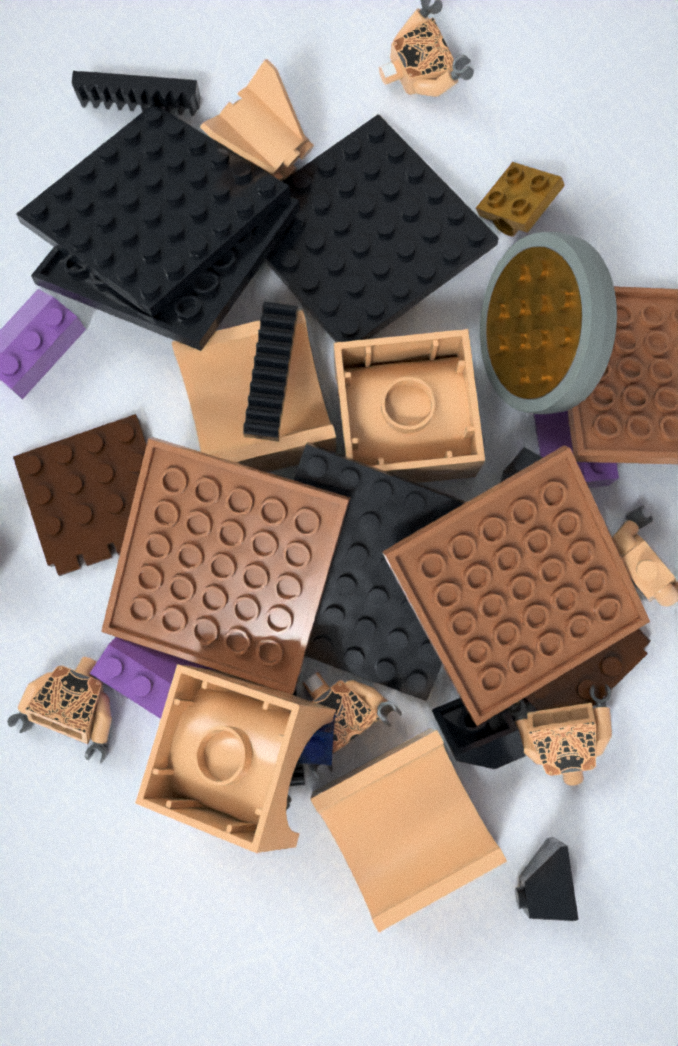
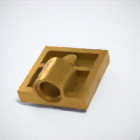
(519, 198)

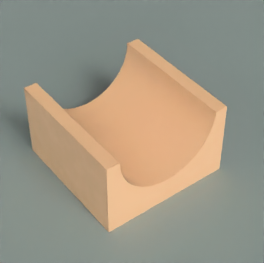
(219, 391)
(411, 405)
(229, 757)
(407, 828)

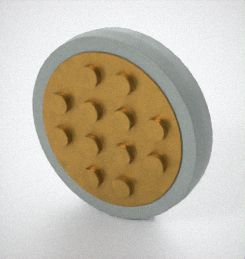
(548, 323)

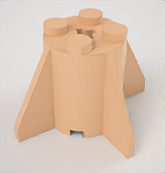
(262, 125)

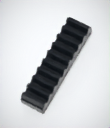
(136, 91)
(270, 371)

